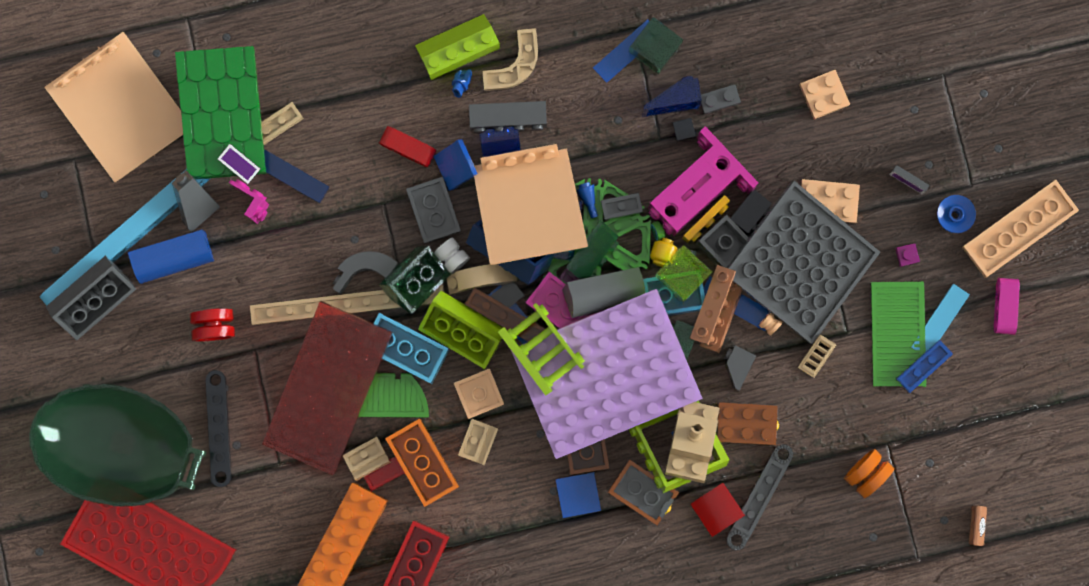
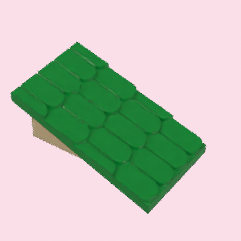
(219, 108)

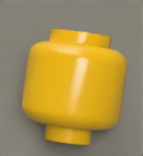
(663, 251)

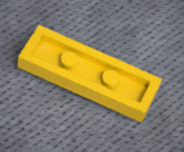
(707, 220)

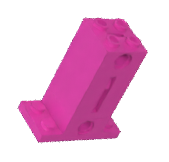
(700, 185)

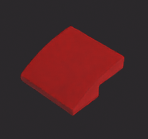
(717, 509)

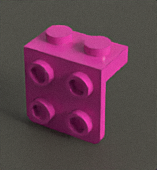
(257, 209)

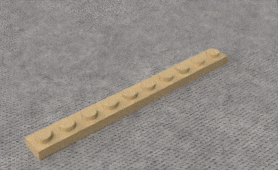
(306, 308)

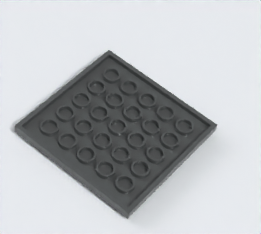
(802, 262)

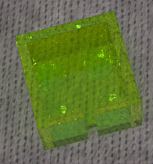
(683, 274)

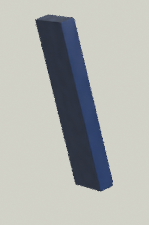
(295, 177)

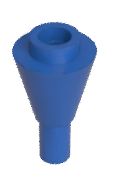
(587, 195)

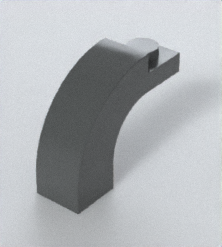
(362, 262)

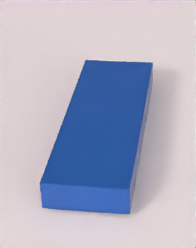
(924, 366)

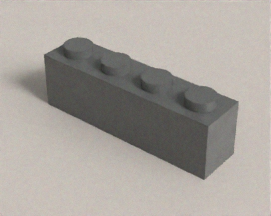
(502, 115)

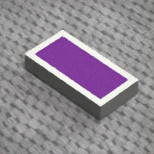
(239, 163)
(909, 179)

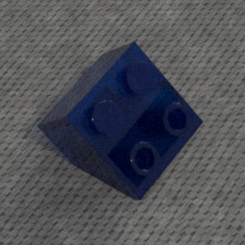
(499, 142)

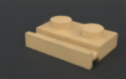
(478, 442)
(366, 458)

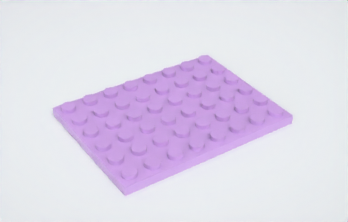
(628, 375)

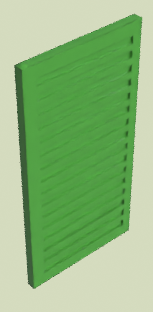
(896, 324)

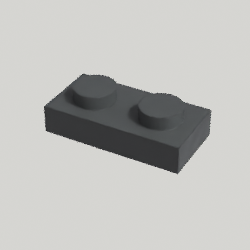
(720, 99)
(621, 206)

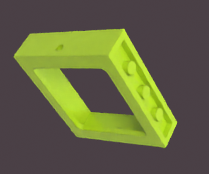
(718, 452)

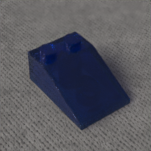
(679, 97)

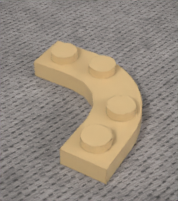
(520, 69)

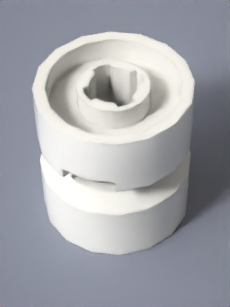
(452, 256)

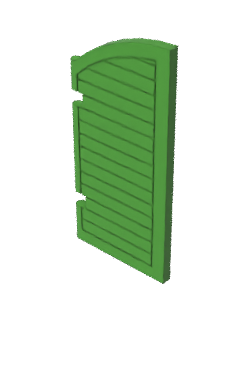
(395, 397)

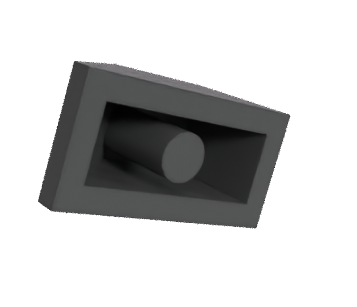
(738, 365)

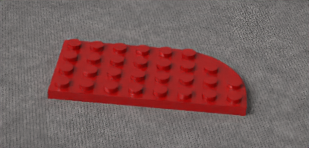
(147, 545)

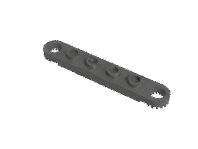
(760, 496)

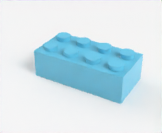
(412, 350)

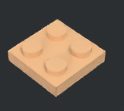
(824, 94)
(479, 393)

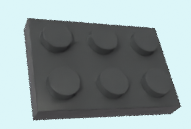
(433, 210)

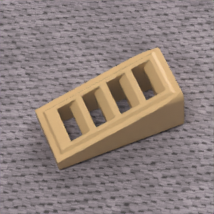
(826, 342)

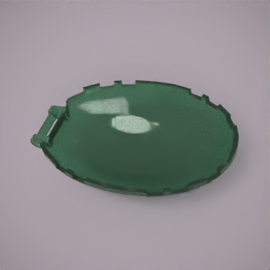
(112, 446)

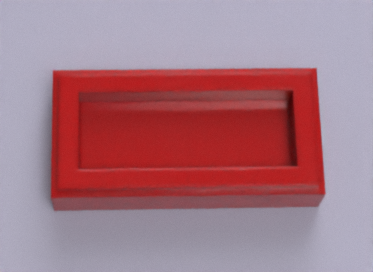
(384, 474)

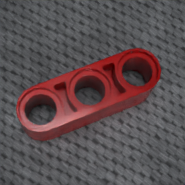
(407, 146)

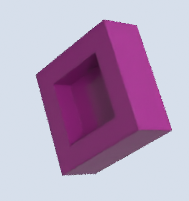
(907, 255)

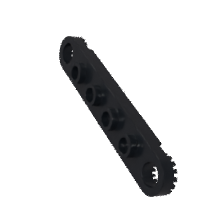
(218, 428)

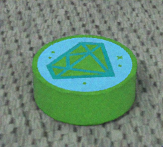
(657, 230)

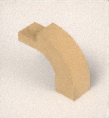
(478, 277)

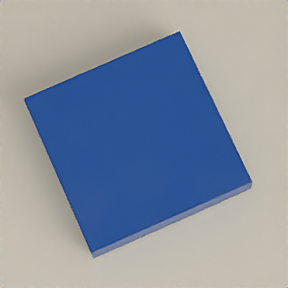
(455, 164)
(578, 495)

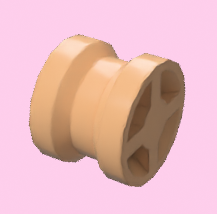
(770, 323)

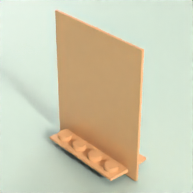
(118, 106)
(529, 204)

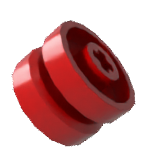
(212, 325)

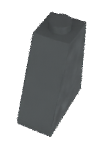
(193, 201)

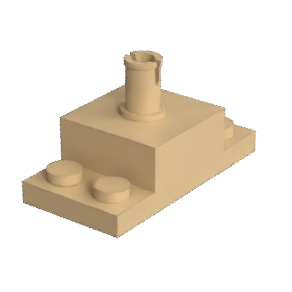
(692, 442)

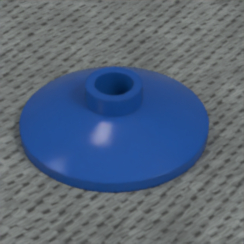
(964, 209)

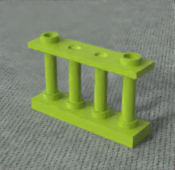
(523, 350)

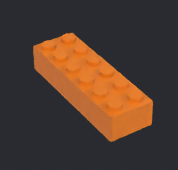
(344, 538)

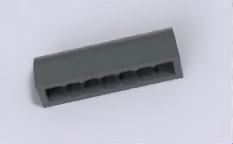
(602, 291)

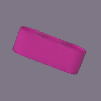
(1006, 306)

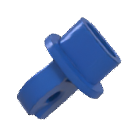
(461, 82)

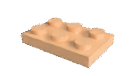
(837, 197)

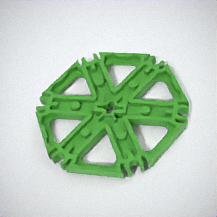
(620, 257)

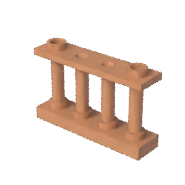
(717, 310)

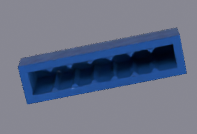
(171, 256)

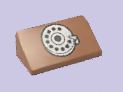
(977, 525)

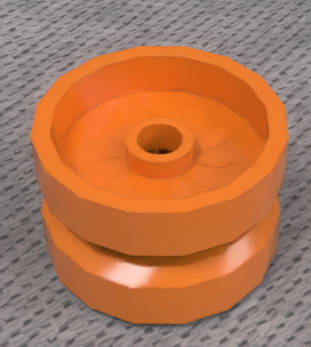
(868, 473)

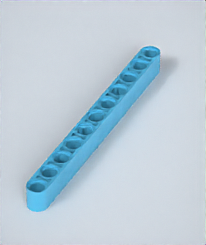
(121, 239)

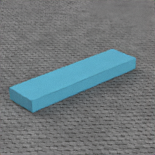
(943, 316)

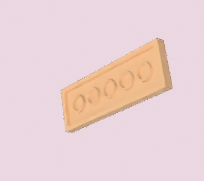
(1020, 228)

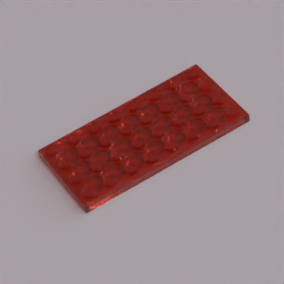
(327, 388)

